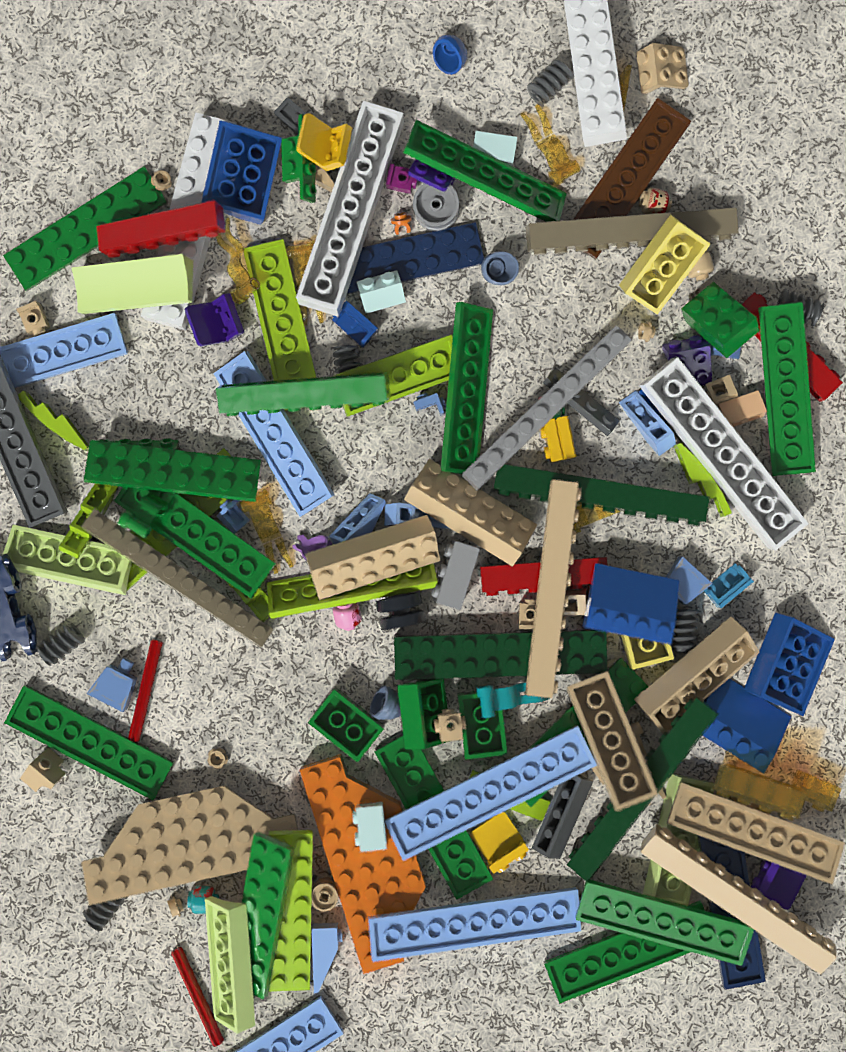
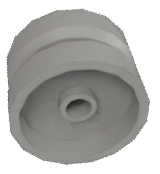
(436, 218)

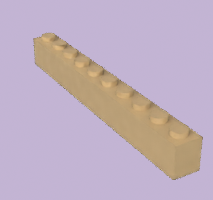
(551, 589)
(739, 899)

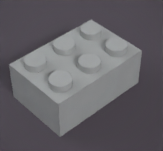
(455, 574)

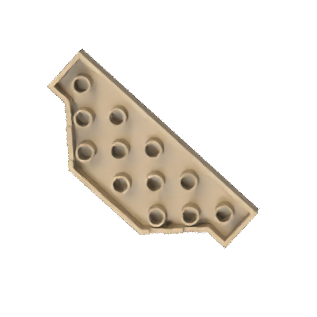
(179, 843)

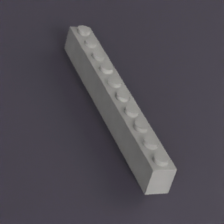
(546, 408)

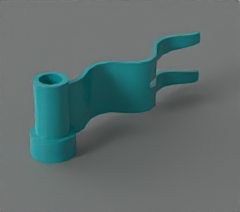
(504, 698)

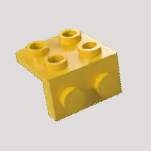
(322, 143)
(499, 842)

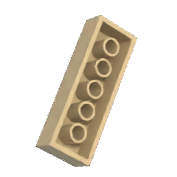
(471, 512)
(373, 557)
(697, 673)
(611, 741)

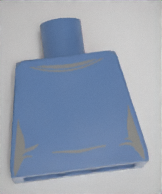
(691, 580)
(115, 685)

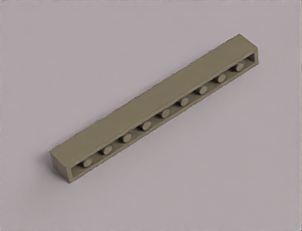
(625, 230)
(177, 578)

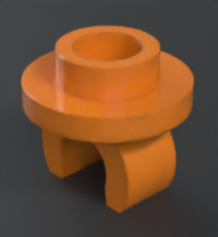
(401, 219)

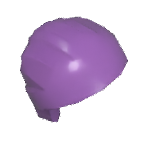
(312, 544)

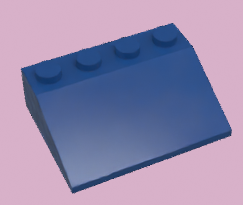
(242, 171)
(632, 604)
(789, 664)
(746, 725)

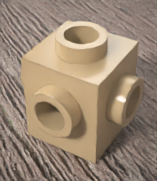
(453, 732)

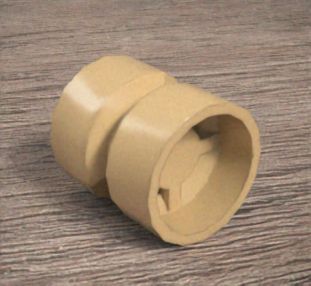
(324, 894)

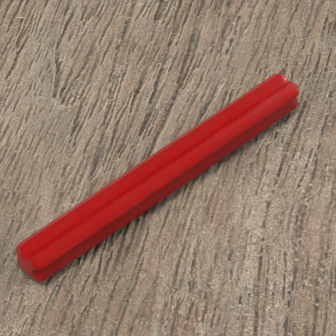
(145, 690)
(197, 996)

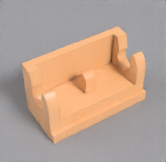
(743, 409)

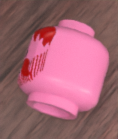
(347, 616)

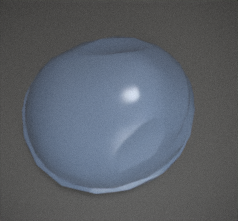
(499, 268)
(385, 704)

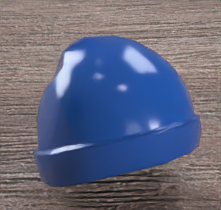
(449, 54)

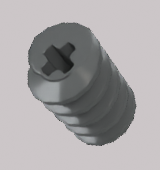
(548, 81)
(811, 309)
(346, 358)
(683, 630)
(60, 645)
(102, 913)

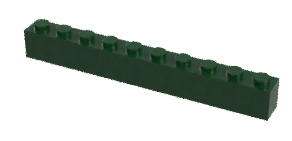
(606, 495)
(661, 765)

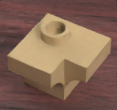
(44, 771)

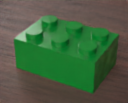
(720, 319)
(419, 707)
(346, 724)
(482, 735)

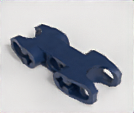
(13, 624)

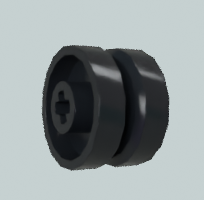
(400, 610)

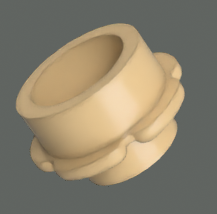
(158, 175)
(649, 331)
(212, 758)
(175, 906)

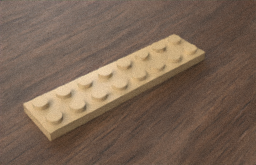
(756, 833)

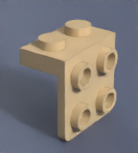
(661, 67)

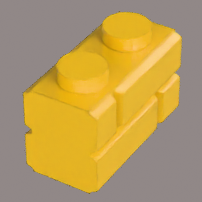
(558, 440)

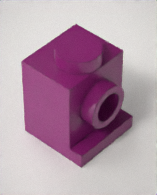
(395, 184)

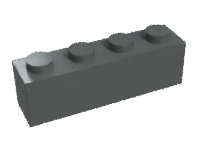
(562, 816)

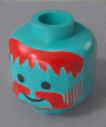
(197, 897)

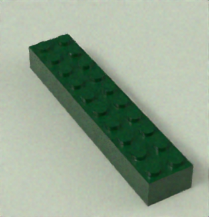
(493, 654)

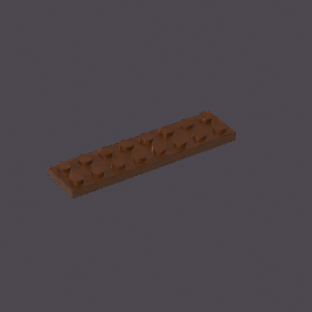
(635, 165)

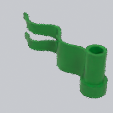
(145, 512)

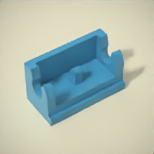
(728, 585)

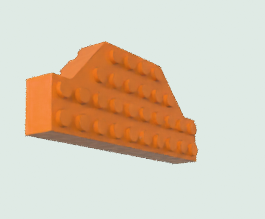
(367, 880)

